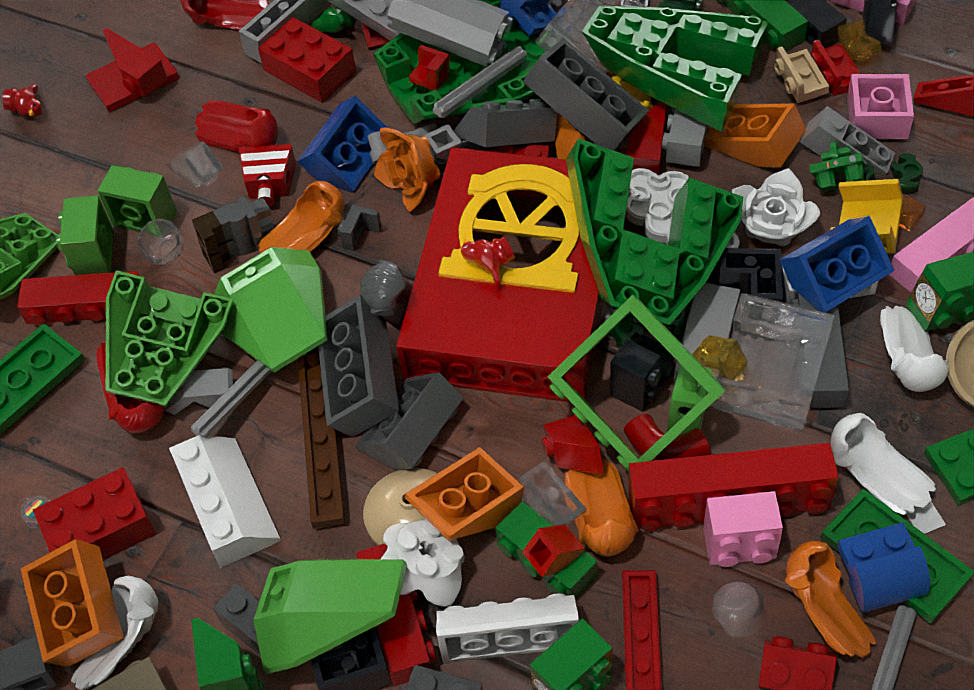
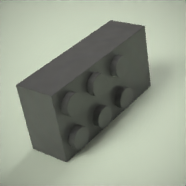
(585, 95)
(357, 369)

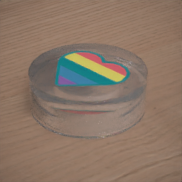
(26, 509)

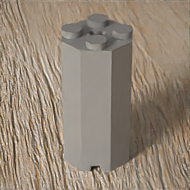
(458, 26)

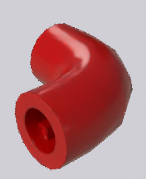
(644, 433)

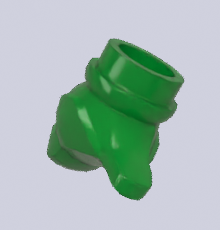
(333, 21)

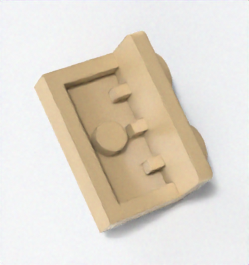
(800, 74)

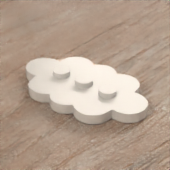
(652, 202)

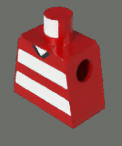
(267, 171)

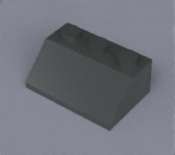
(508, 123)
(424, 408)

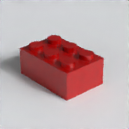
(307, 59)
(97, 513)

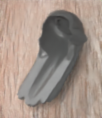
(386, 292)

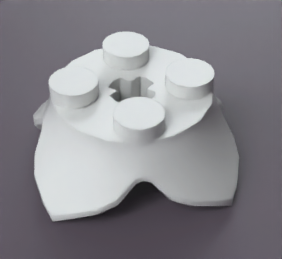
(776, 209)
(430, 559)

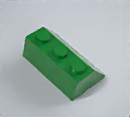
(222, 661)

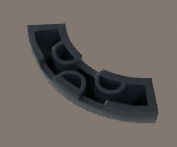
(880, 19)

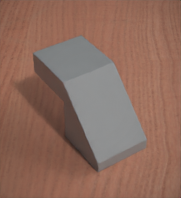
(445, 138)
(202, 387)

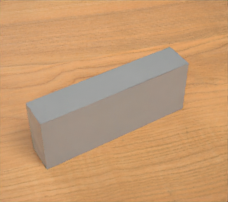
(710, 315)

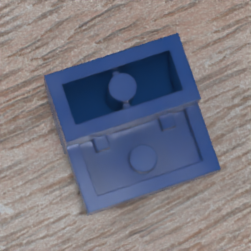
(531, 14)
(884, 567)

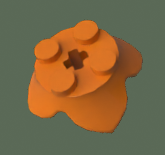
(406, 165)

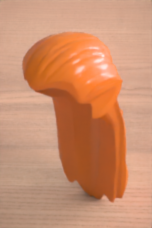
(309, 221)
(608, 522)
(816, 581)

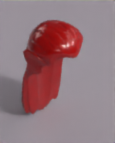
(223, 13)
(235, 126)
(130, 414)

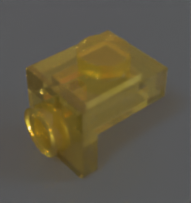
(856, 42)
(721, 354)

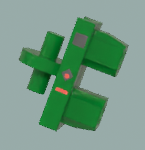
(851, 165)

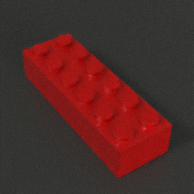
(678, 488)

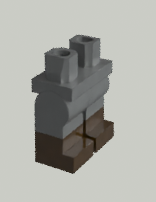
(232, 230)

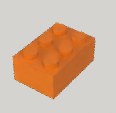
(71, 603)

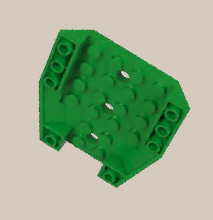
(400, 58)

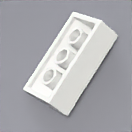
(224, 497)
(504, 628)

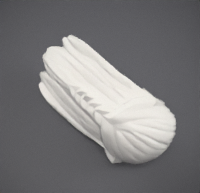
(911, 351)
(878, 465)
(136, 611)

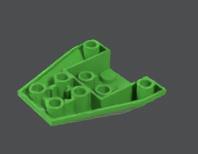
(22, 250)
(275, 306)
(157, 337)
(321, 605)

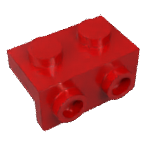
(796, 667)

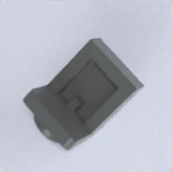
(355, 223)

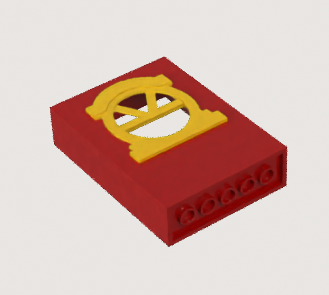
(510, 332)

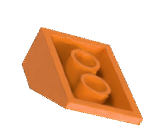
(758, 133)
(467, 496)

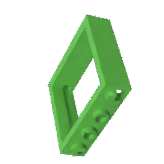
(585, 412)

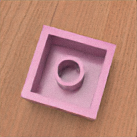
(881, 105)
(742, 528)

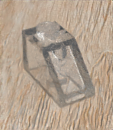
(197, 165)
(550, 495)

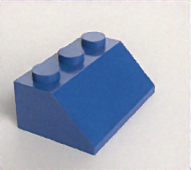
(341, 147)
(838, 264)

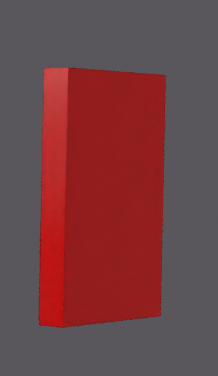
(109, 86)

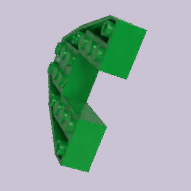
(646, 47)
(635, 265)

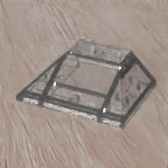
(783, 359)

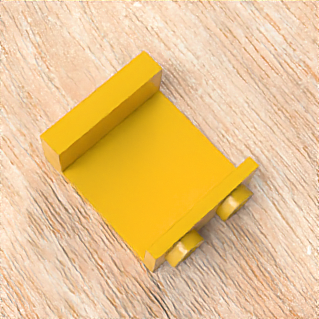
(880, 201)

